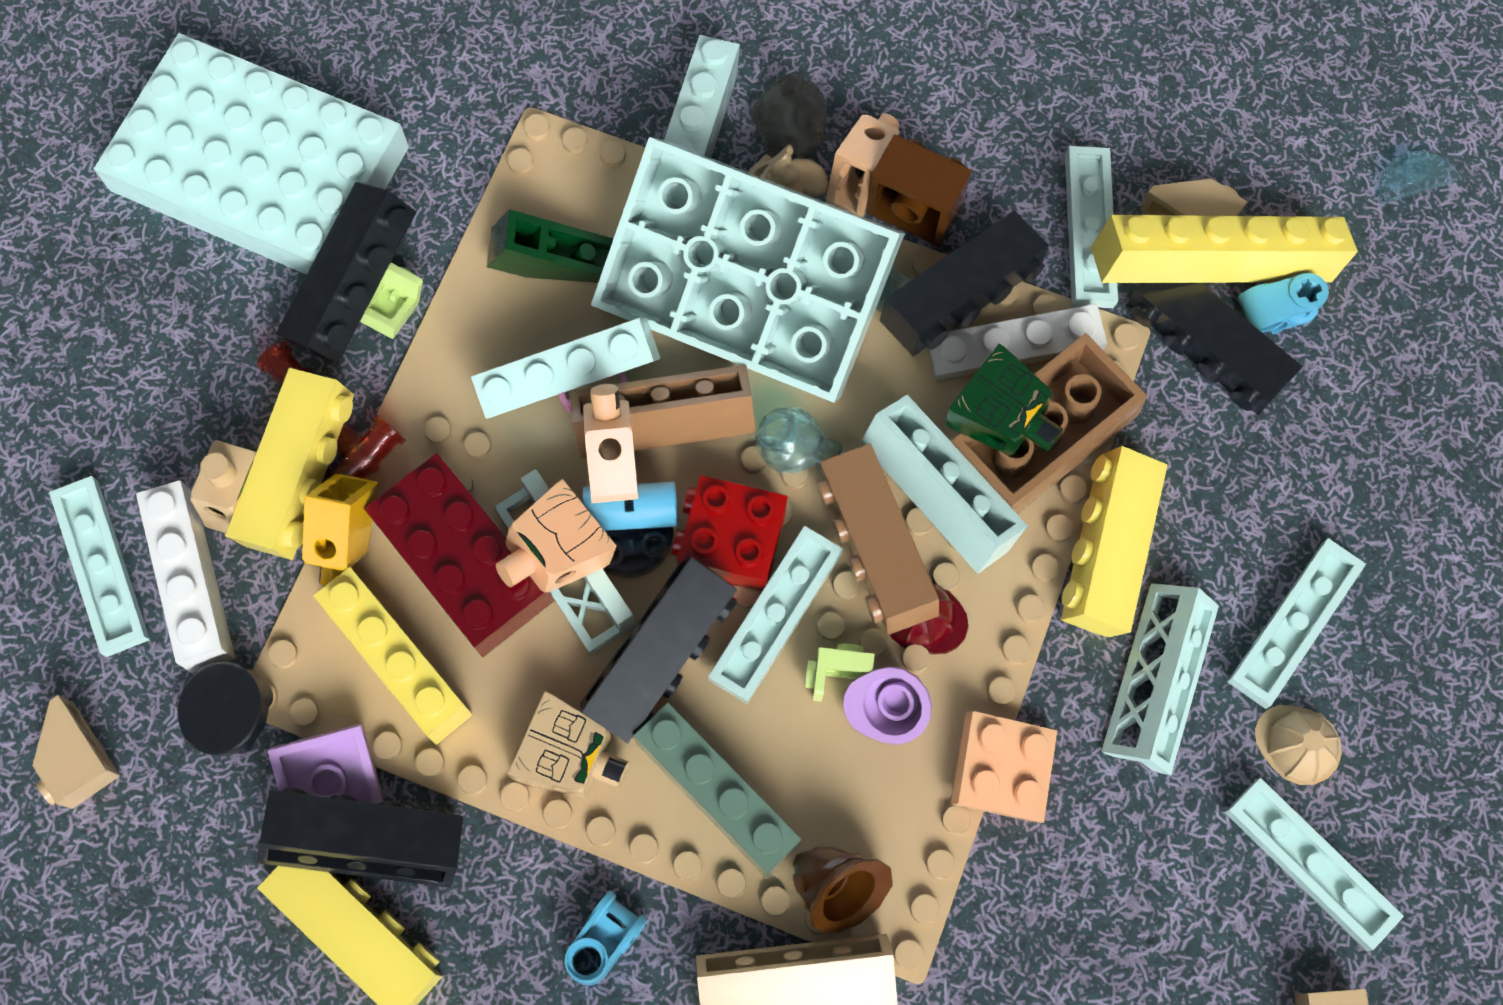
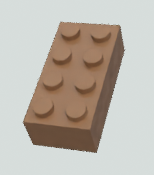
(1088, 401)

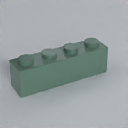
(717, 790)

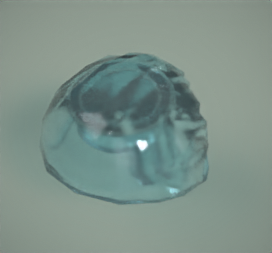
(793, 440)

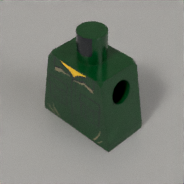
(1004, 406)

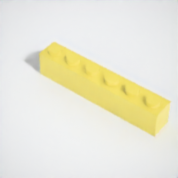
(1220, 248)

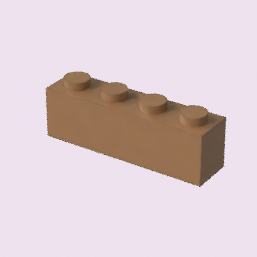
(679, 408)
(879, 540)

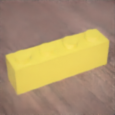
(290, 463)
(1113, 542)
(392, 656)
(353, 934)

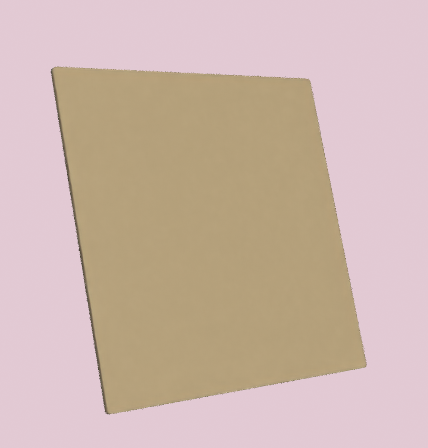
(789, 749)

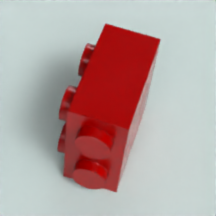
(732, 530)

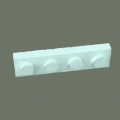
(1088, 211)
(99, 566)
(775, 615)
(1296, 623)
(1314, 865)

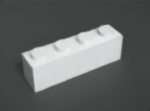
(185, 577)

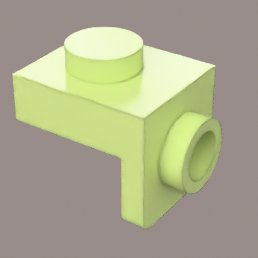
(393, 301)
(844, 662)

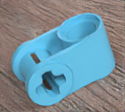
(1278, 306)
(604, 937)

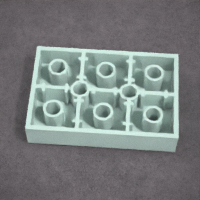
(247, 152)
(746, 269)

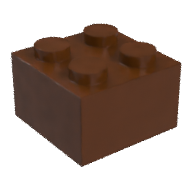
(917, 190)

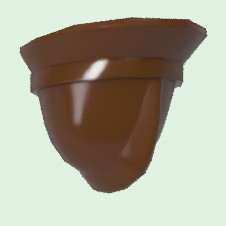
(840, 886)

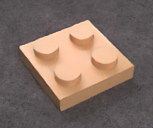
(1004, 767)

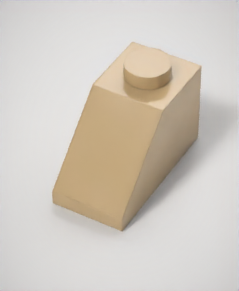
(1193, 198)
(70, 757)

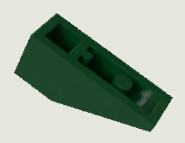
(546, 249)

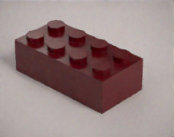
(456, 553)

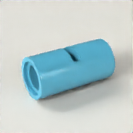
(653, 508)

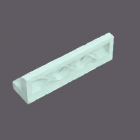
(597, 582)
(1175, 679)

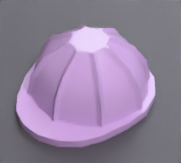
(888, 705)

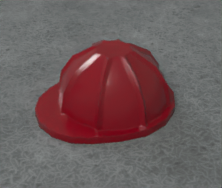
(940, 633)

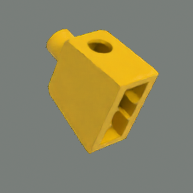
(337, 525)

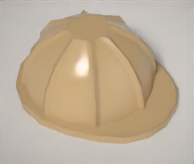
(1298, 744)

